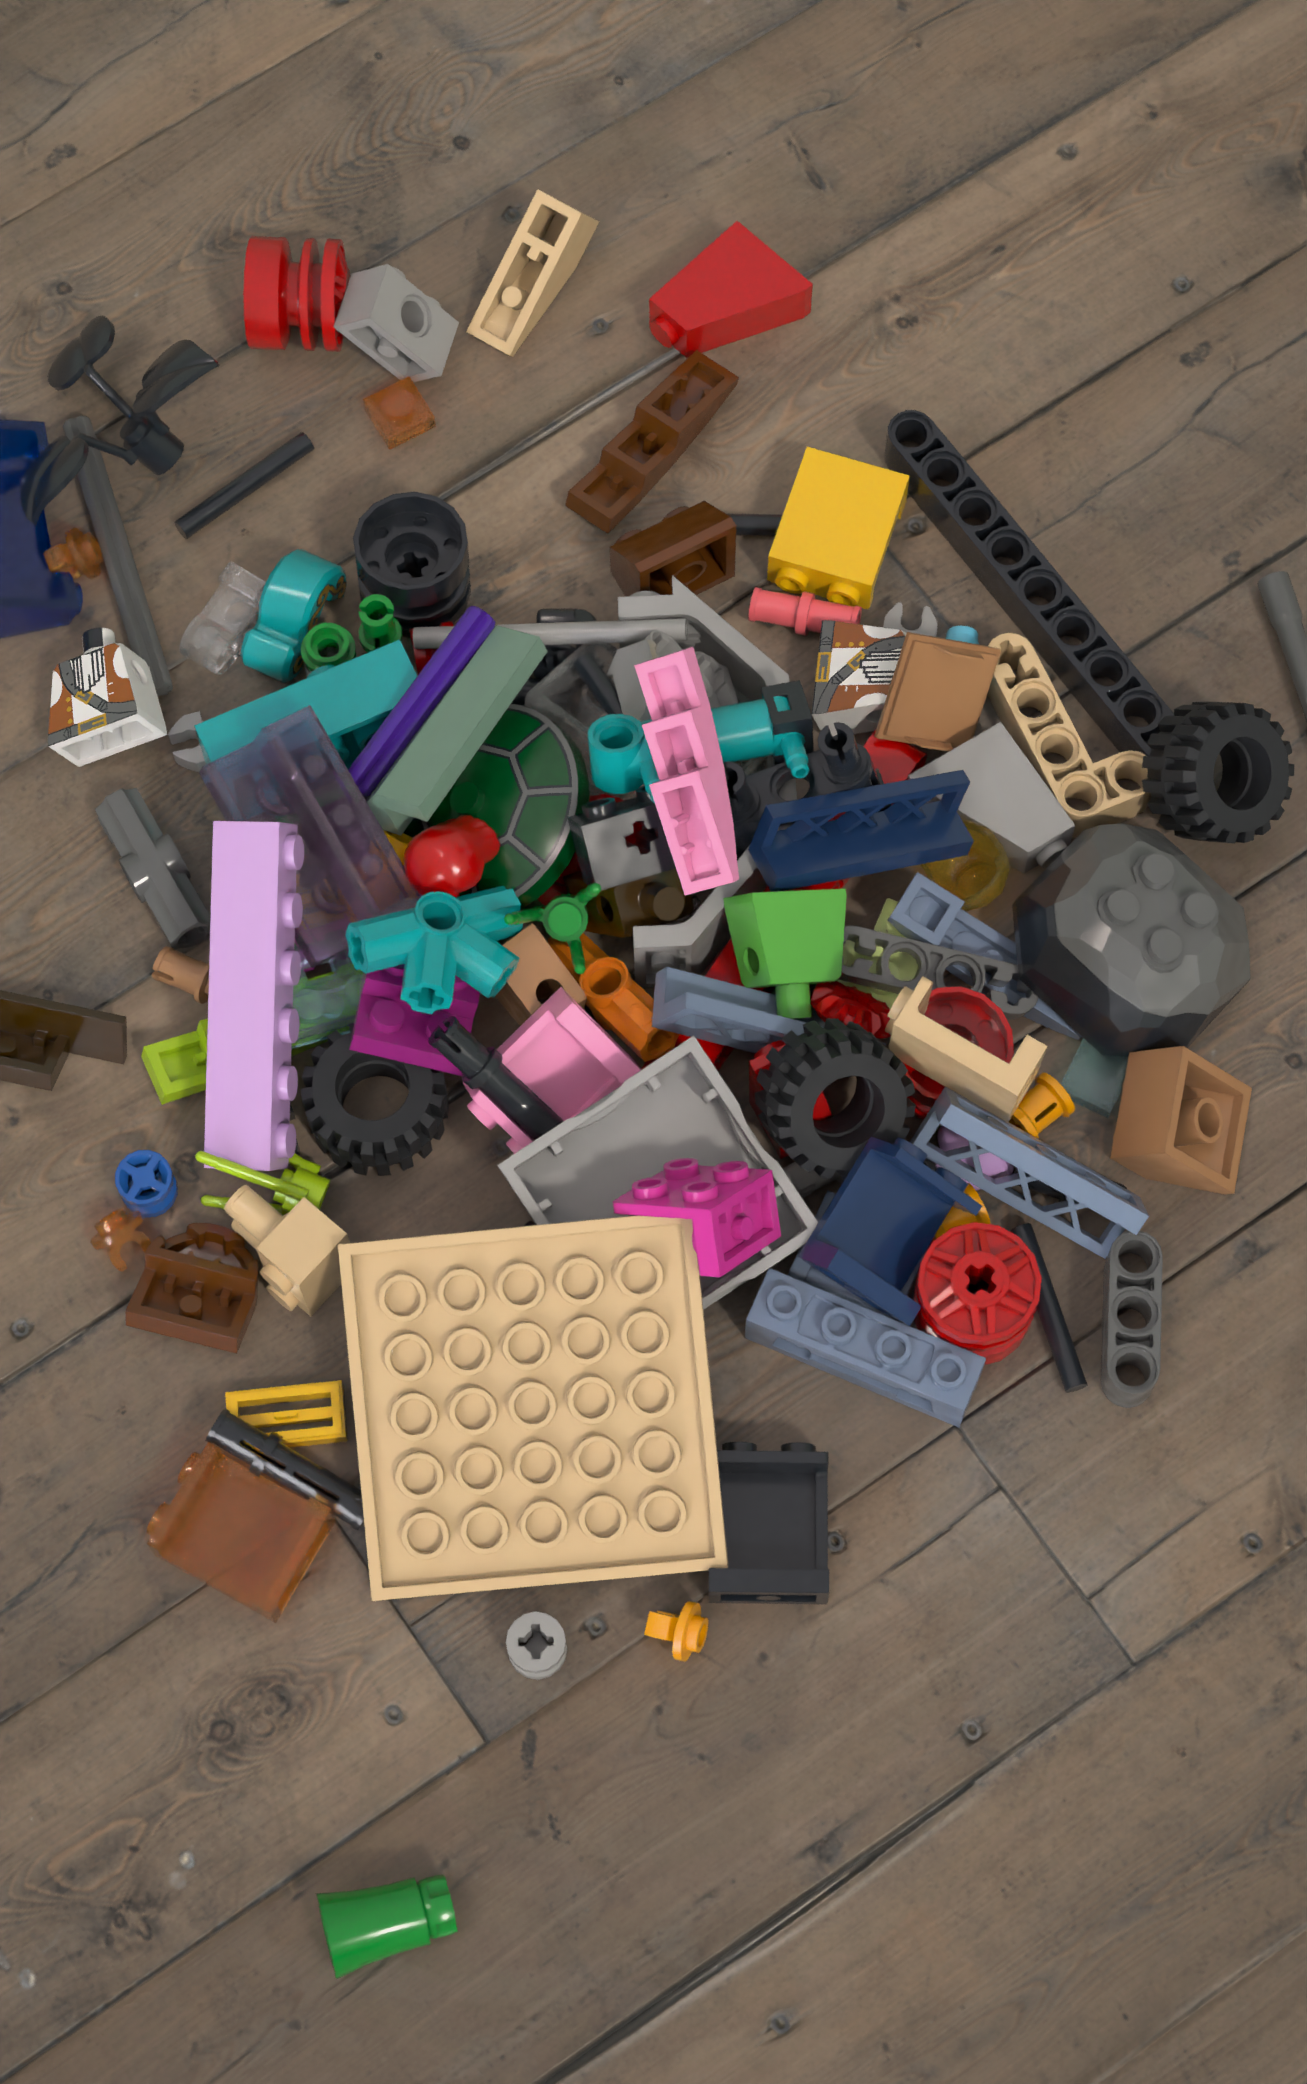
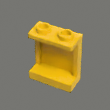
(836, 528)

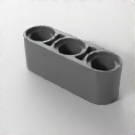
(1137, 1292)

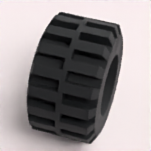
(1252, 774)
(806, 1068)
(371, 1141)

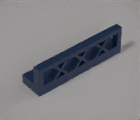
(861, 838)

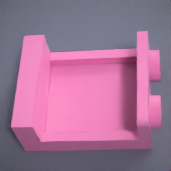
(562, 1060)

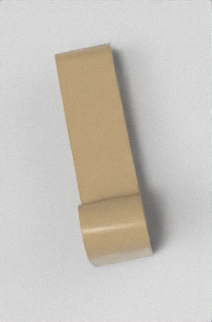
(1056, 734)

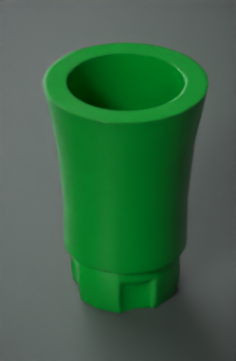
(384, 1920)

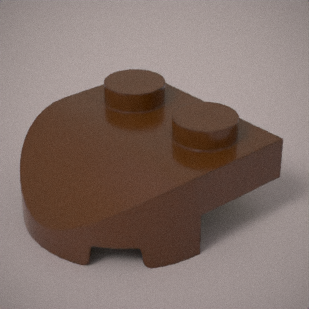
(197, 1287)

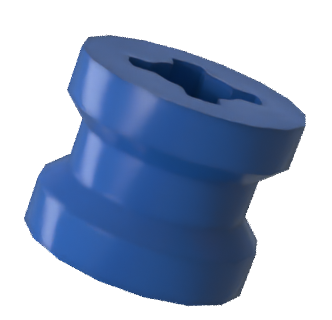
(139, 1173)

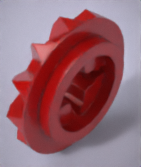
(850, 1004)

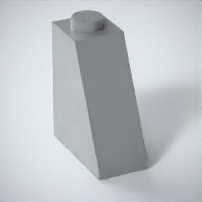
(1007, 798)

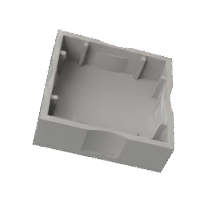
(656, 1116)

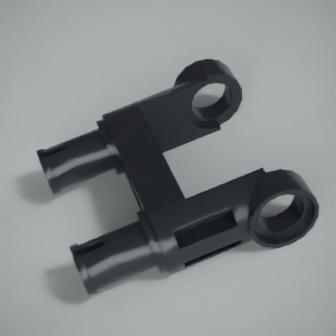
(834, 768)

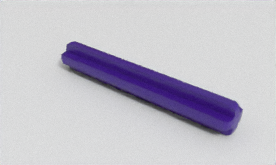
(421, 699)

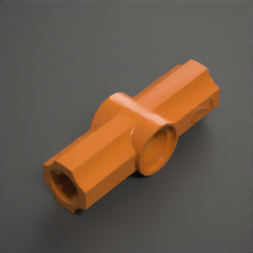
(617, 1000)

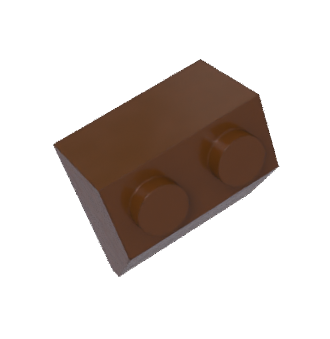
(688, 543)

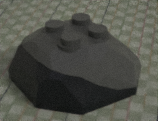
(1130, 941)

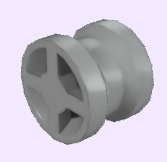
(537, 1657)

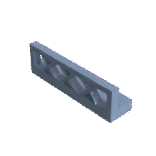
(720, 1011)
(1033, 1162)

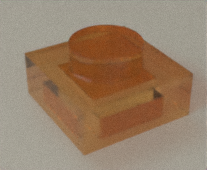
(399, 412)

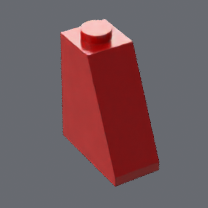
(728, 295)

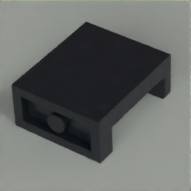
(773, 1525)

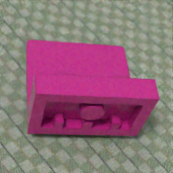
(728, 1205)

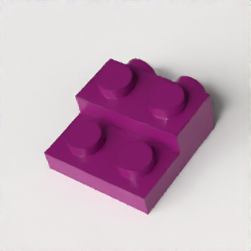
(394, 1031)

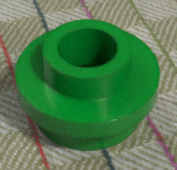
(325, 636)

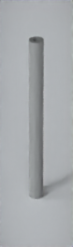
(572, 632)

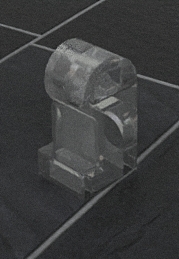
(218, 632)

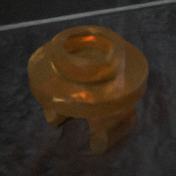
(78, 555)
(115, 1231)

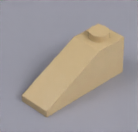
(532, 272)

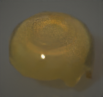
(977, 876)

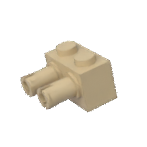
(294, 1248)

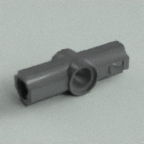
(154, 868)

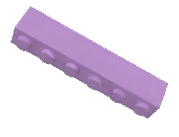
(252, 993)

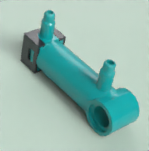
(746, 730)

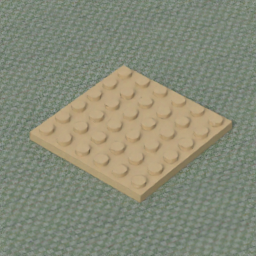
(532, 1406)

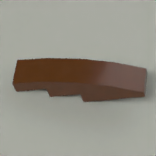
(652, 442)

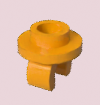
(685, 1630)

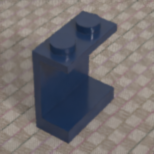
(884, 1224)

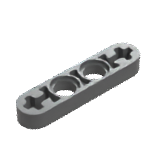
(931, 964)

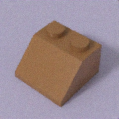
(1181, 1120)

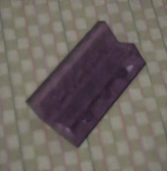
(348, 862)

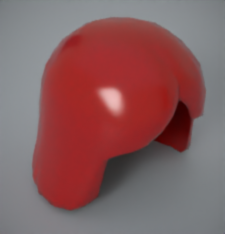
(450, 855)

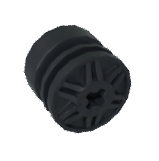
(415, 556)

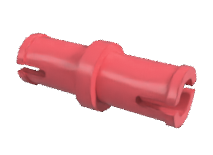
(799, 612)

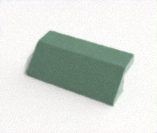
(455, 729)

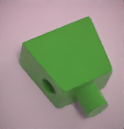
(788, 942)

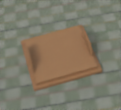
(937, 692)

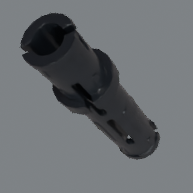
(484, 1070)
(229, 1434)

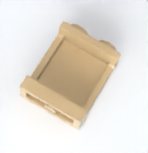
(957, 1061)

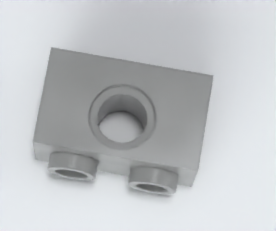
(396, 323)

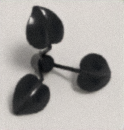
(143, 433)

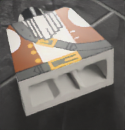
(854, 674)
(102, 701)

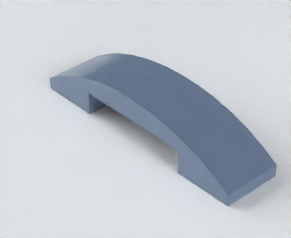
(936, 917)

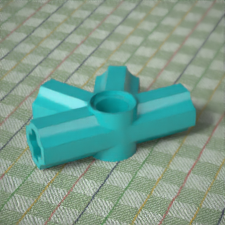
(438, 941)

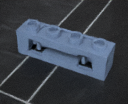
(864, 1347)

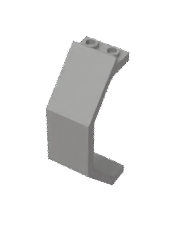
(699, 939)

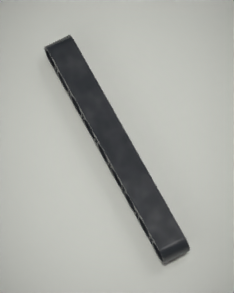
(1028, 577)

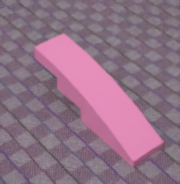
(690, 770)

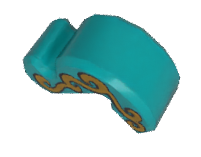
(288, 611)

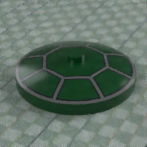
(524, 789)

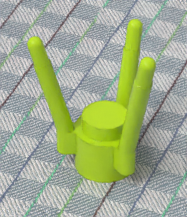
(288, 1189)

